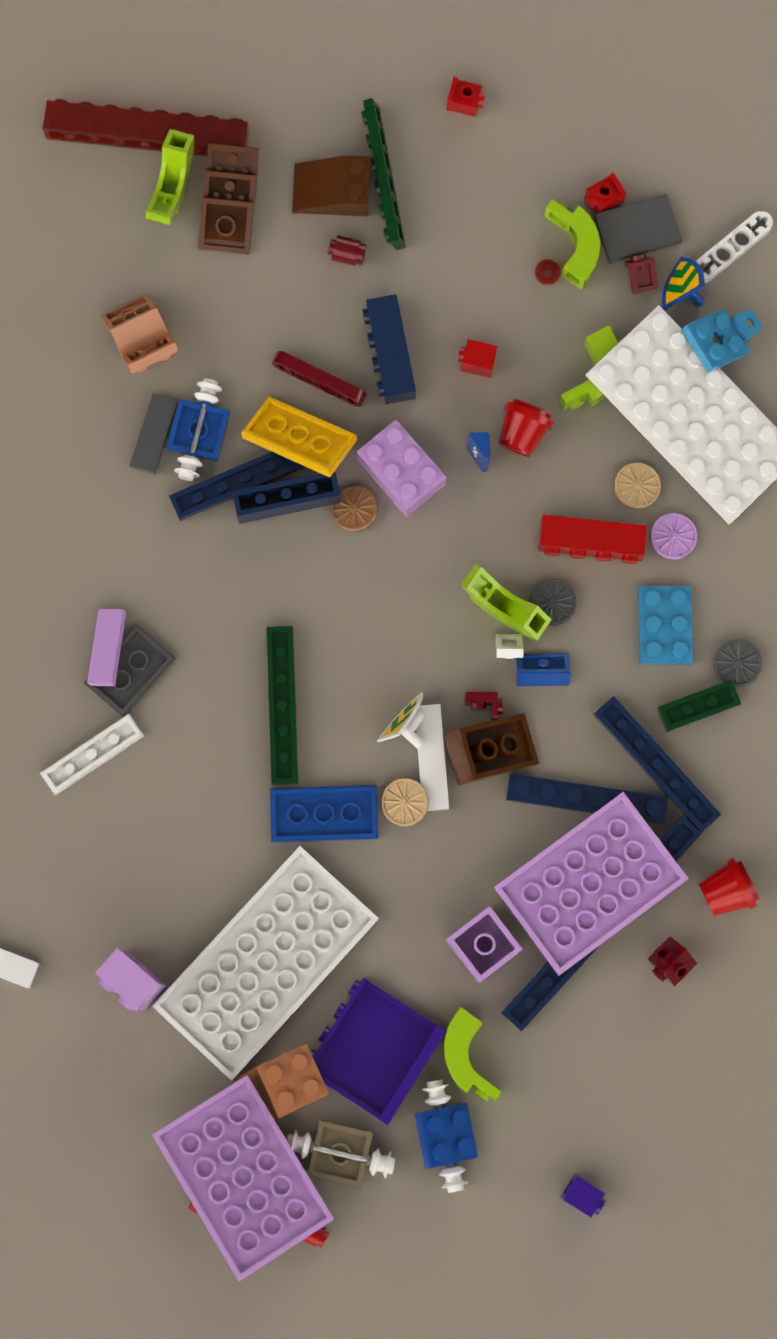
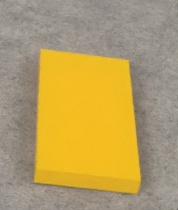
(299, 436)

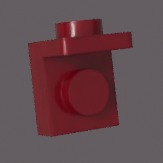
(642, 273)
(480, 700)

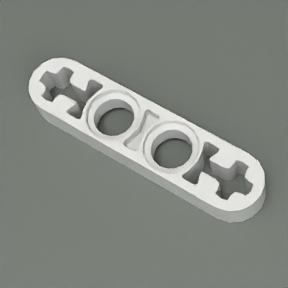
(735, 249)

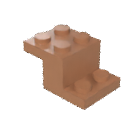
(139, 334)
(288, 1081)

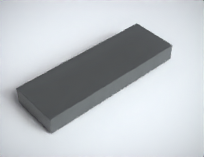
(154, 434)

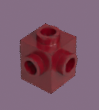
(671, 962)

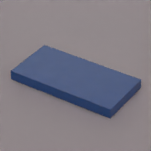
(323, 814)

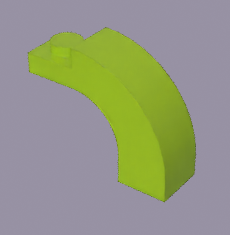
(173, 177)
(585, 238)
(598, 346)
(503, 605)
(455, 1049)

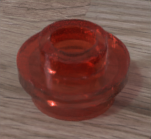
(547, 265)

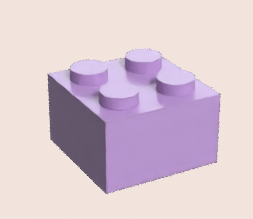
(483, 944)

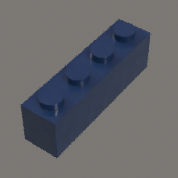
(390, 349)
(286, 497)

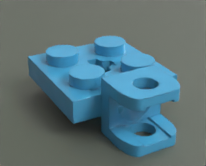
(731, 333)

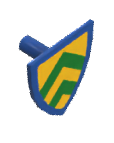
(684, 282)

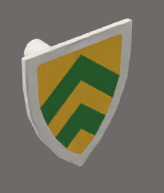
(406, 723)

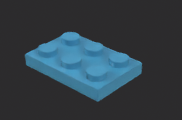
(665, 625)

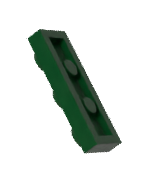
(699, 706)

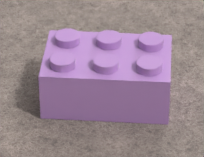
(401, 468)
(129, 979)

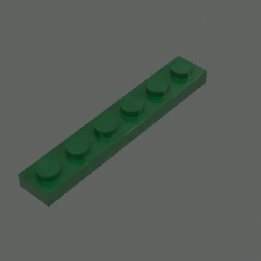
(381, 165)
(282, 705)

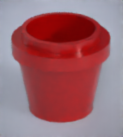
(523, 427)
(729, 889)

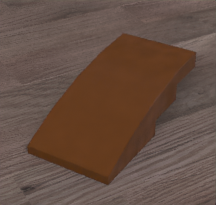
(229, 198)

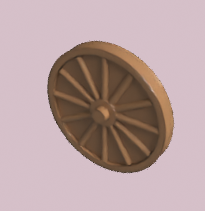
(356, 509)

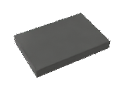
(638, 228)
(139, 668)

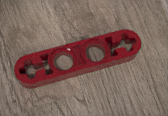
(319, 378)

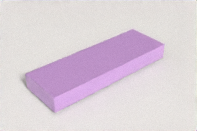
(106, 647)

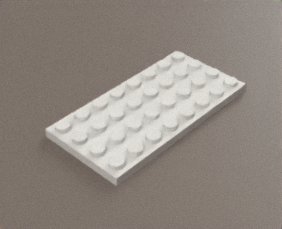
(690, 415)
(265, 963)

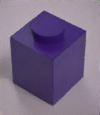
(583, 1196)

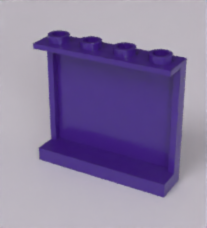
(375, 1050)

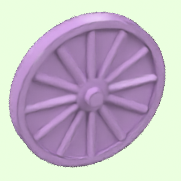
(673, 536)

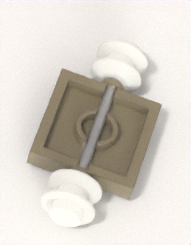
(341, 1154)

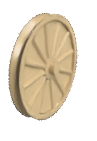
(637, 485)
(404, 802)

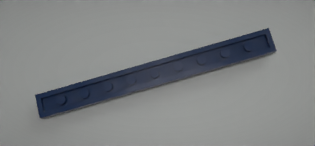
(546, 981)

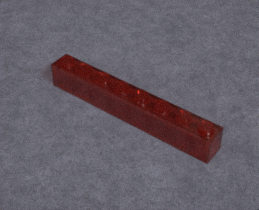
(135, 127)

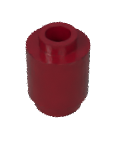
(347, 250)

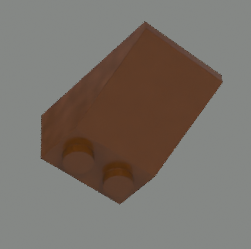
(332, 186)
(490, 749)

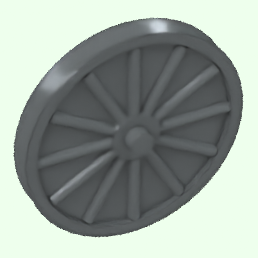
(555, 599)
(738, 662)

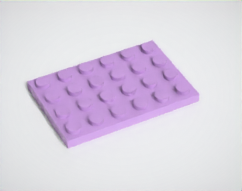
(590, 883)
(242, 1178)

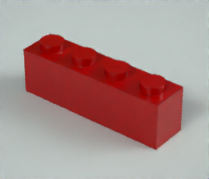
(592, 538)

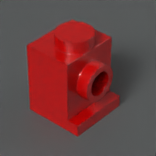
(464, 104)
(600, 203)

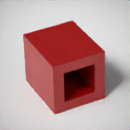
(477, 358)

